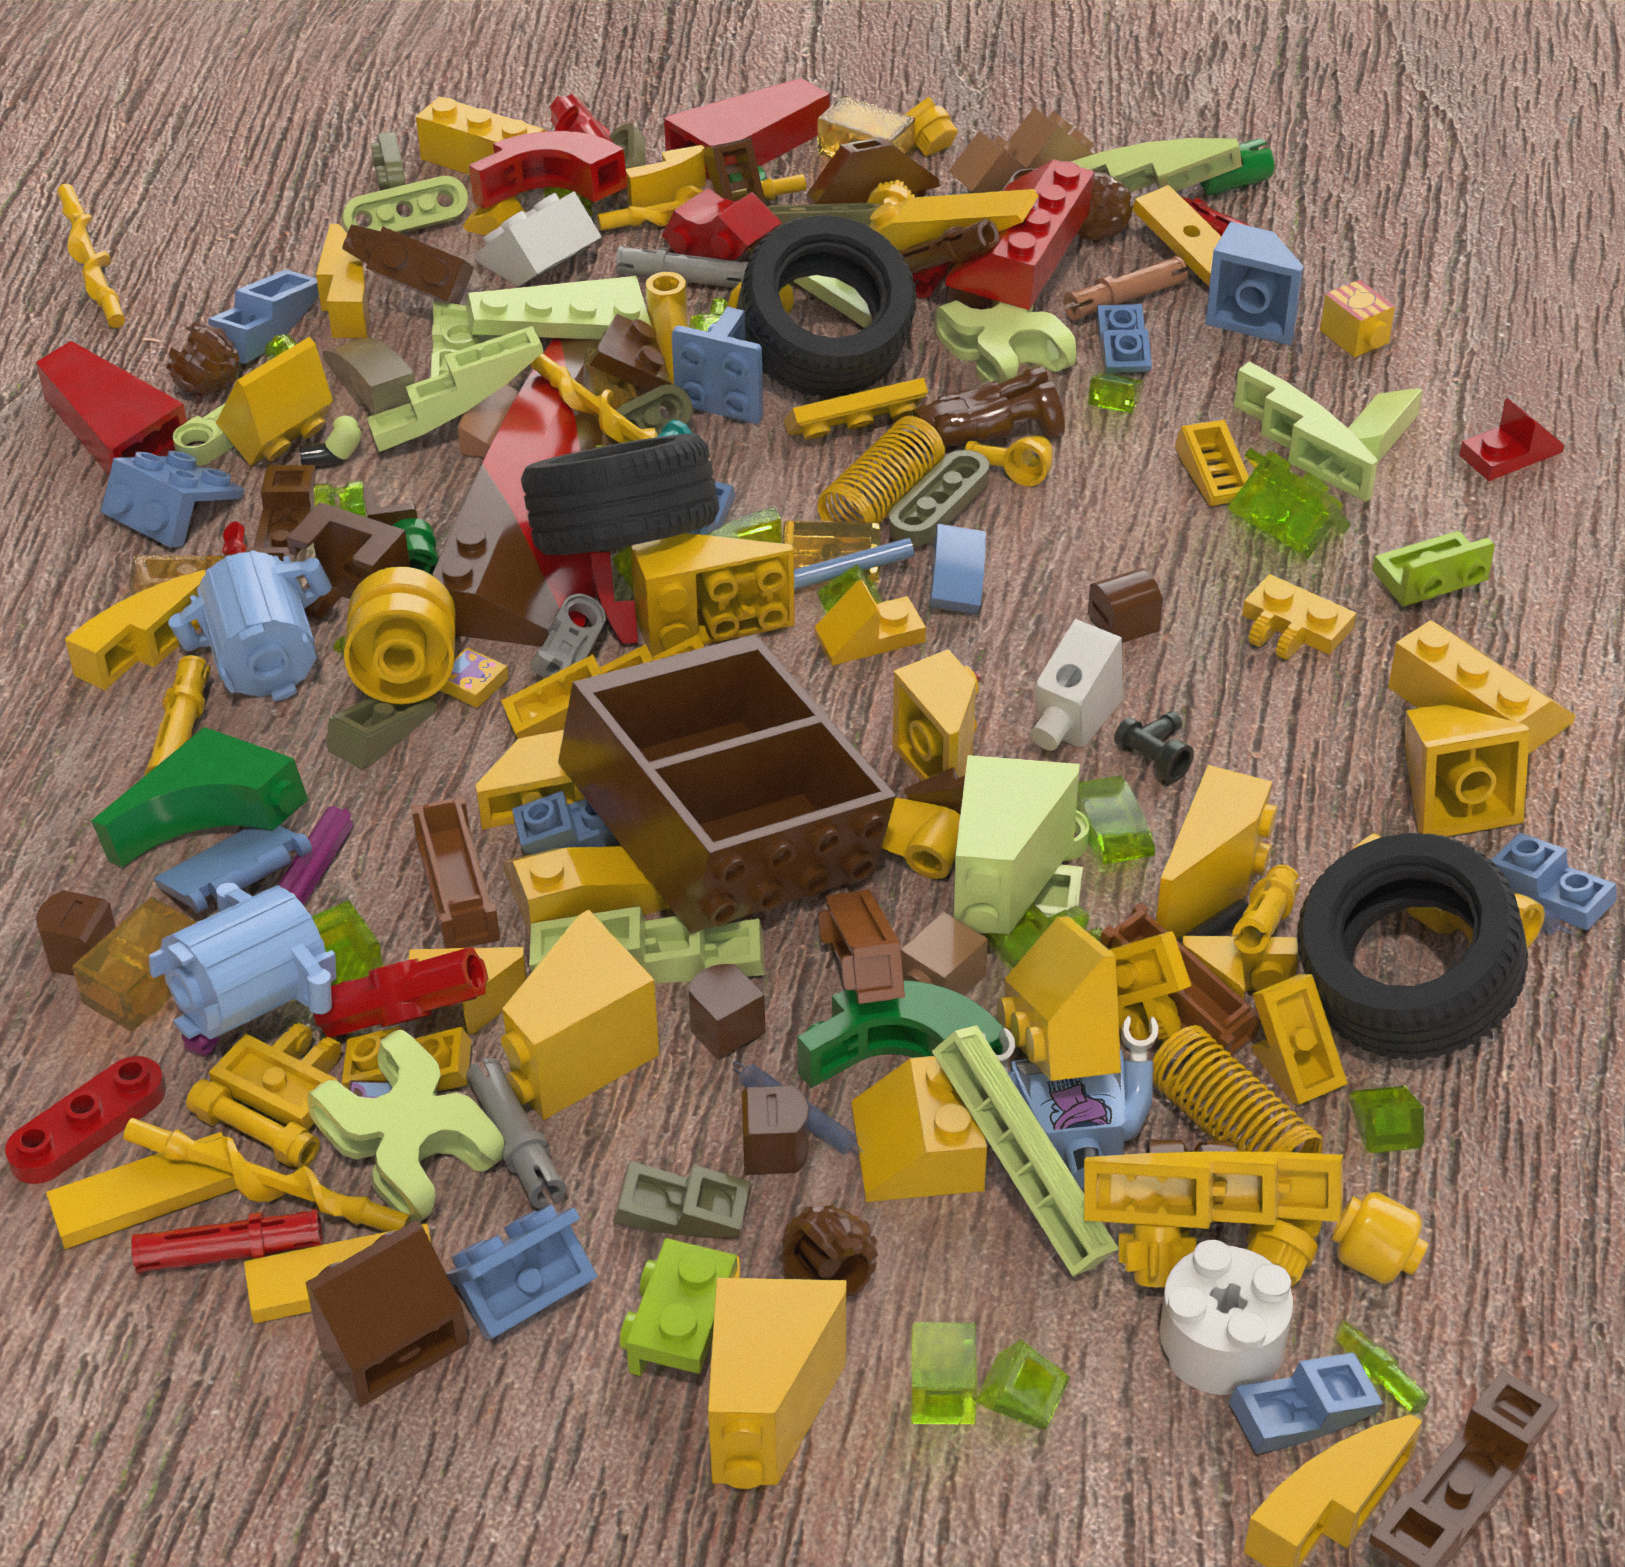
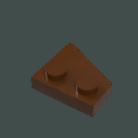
(631, 353)

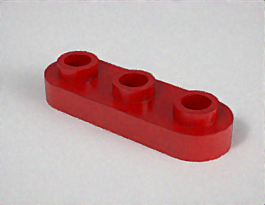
(68, 1134)

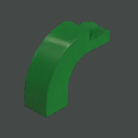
(887, 1027)

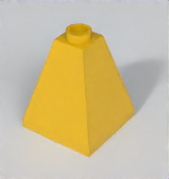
(1465, 769)

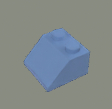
(1254, 284)

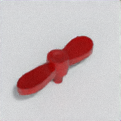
(233, 539)

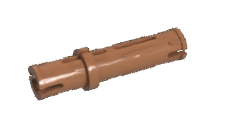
(1125, 287)

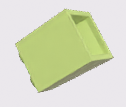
(1011, 837)

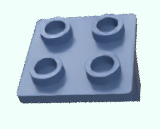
(720, 368)
(523, 1273)

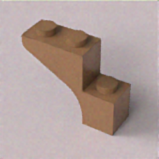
(1039, 139)

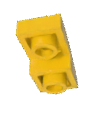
(661, 181)
(448, 1048)

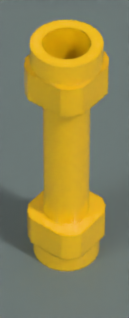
(214, 1103)

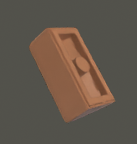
(483, 421)

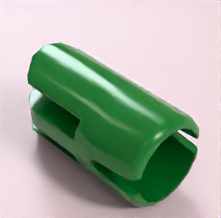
(1256, 167)

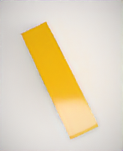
(545, 704)
(1213, 1186)

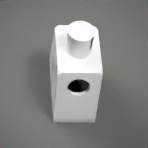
(1078, 687)

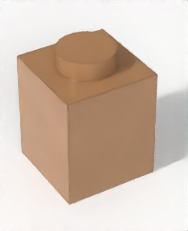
(946, 955)

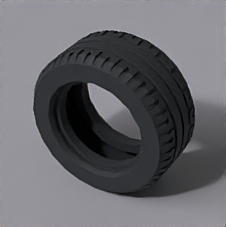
(836, 250)
(620, 494)
(1404, 874)

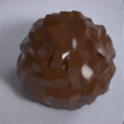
(1108, 209)
(205, 362)
(829, 1246)

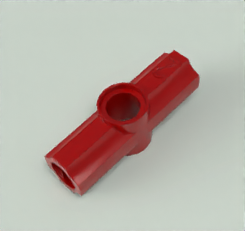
(572, 115)
(404, 992)

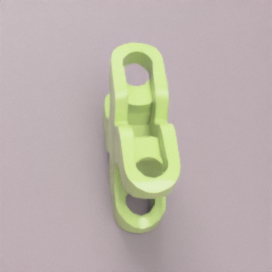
(1004, 338)
(405, 1125)

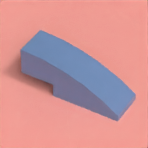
(266, 310)

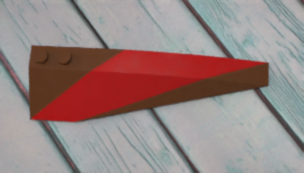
(489, 563)

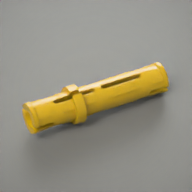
(182, 707)
(1269, 903)

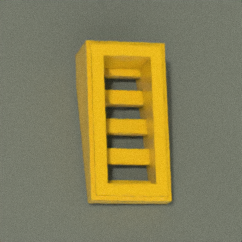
(1216, 437)

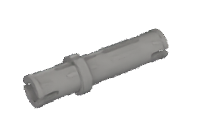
(692, 268)
(524, 1149)

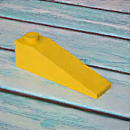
(928, 217)
(579, 879)

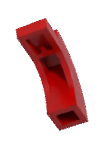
(549, 160)

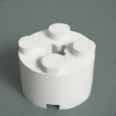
(1225, 1318)

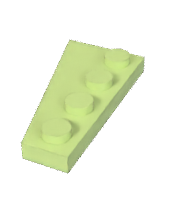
(557, 310)

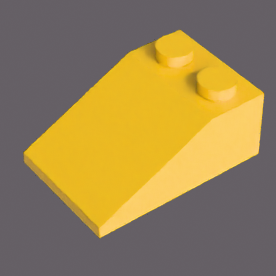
(1216, 849)

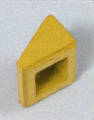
(487, 220)

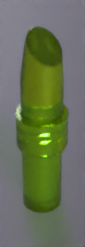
(1382, 1368)

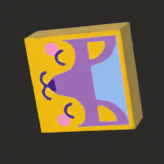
(475, 677)

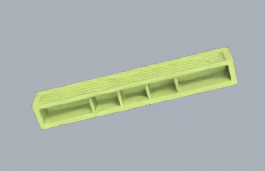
(1024, 1149)

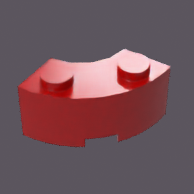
(718, 226)

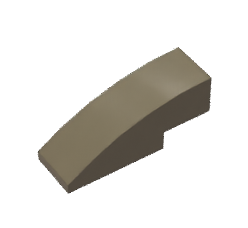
(371, 373)

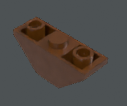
(860, 168)

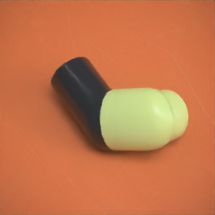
(336, 448)

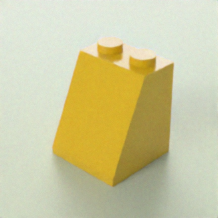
(579, 1019)
(771, 1372)

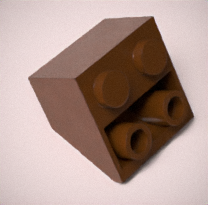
(386, 1313)

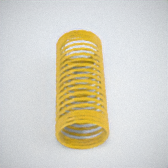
(891, 440)
(1198, 1069)

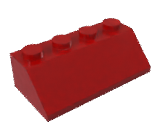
(1032, 249)

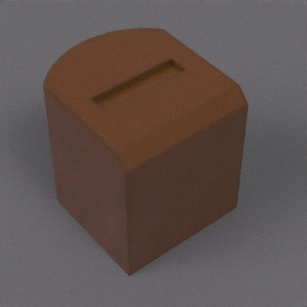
(1126, 604)
(71, 927)
(725, 1009)
(774, 1130)

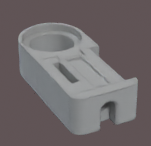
(566, 640)

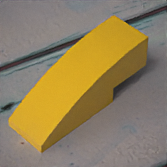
(342, 287)
(131, 632)
(1331, 1494)

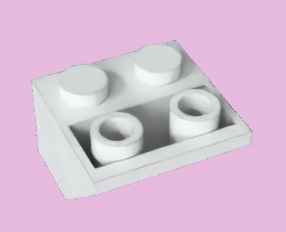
(538, 239)

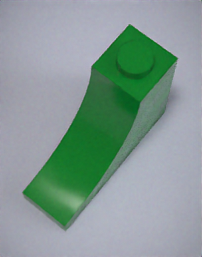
(200, 787)

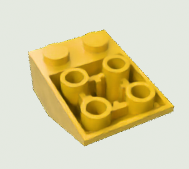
(710, 588)

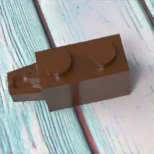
(410, 262)

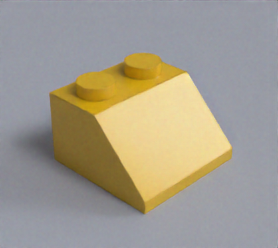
(277, 404)
(934, 714)
(917, 1136)

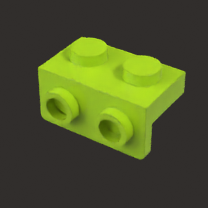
(1434, 567)
(676, 1307)

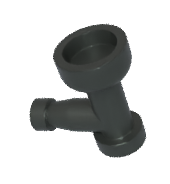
(1170, 758)

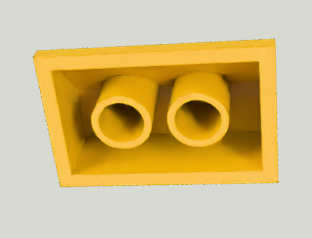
(462, 134)
(1442, 668)
(1064, 1004)

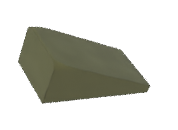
(373, 728)

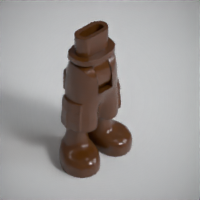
(991, 408)

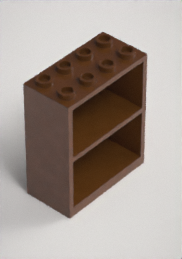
(724, 781)

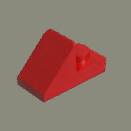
(1510, 446)

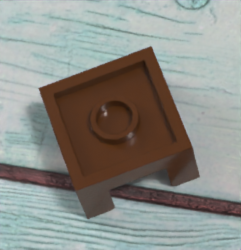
(347, 549)

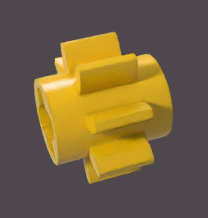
(1154, 1252)

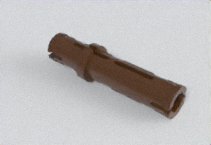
(953, 245)

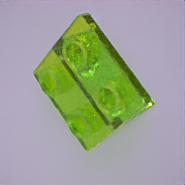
(1286, 506)

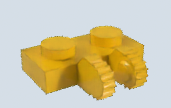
(1297, 615)
(1146, 974)
(274, 1076)

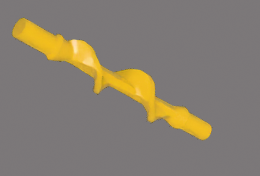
(661, 213)
(82, 251)
(583, 400)
(259, 1182)

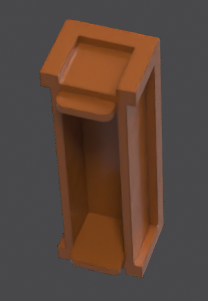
(454, 874)
(863, 945)
(1208, 1000)

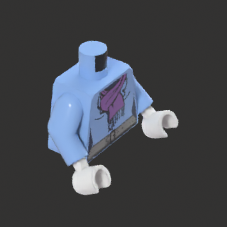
(1091, 1112)

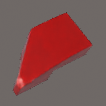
(619, 614)

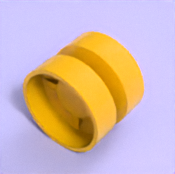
(400, 635)

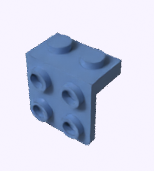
(160, 493)

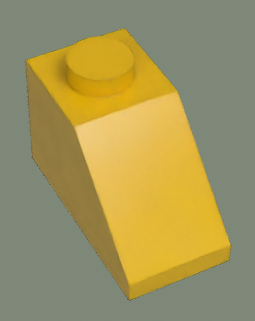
(522, 776)

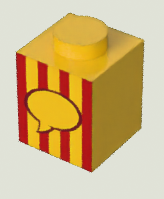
(1357, 318)

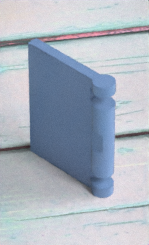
(235, 860)

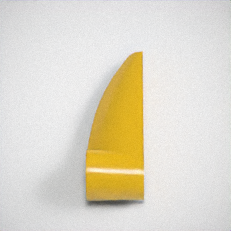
(666, 310)
(924, 836)

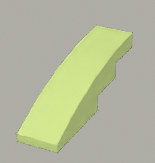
(1167, 162)
(471, 378)
(1311, 433)
(665, 944)

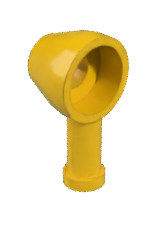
(1018, 459)

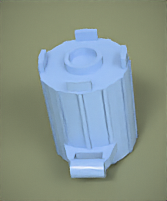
(255, 621)
(245, 962)

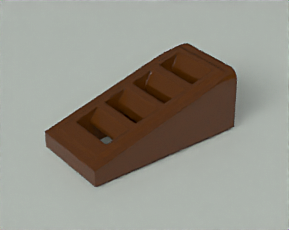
(746, 164)

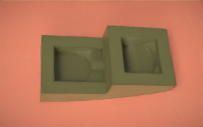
(693, 1206)

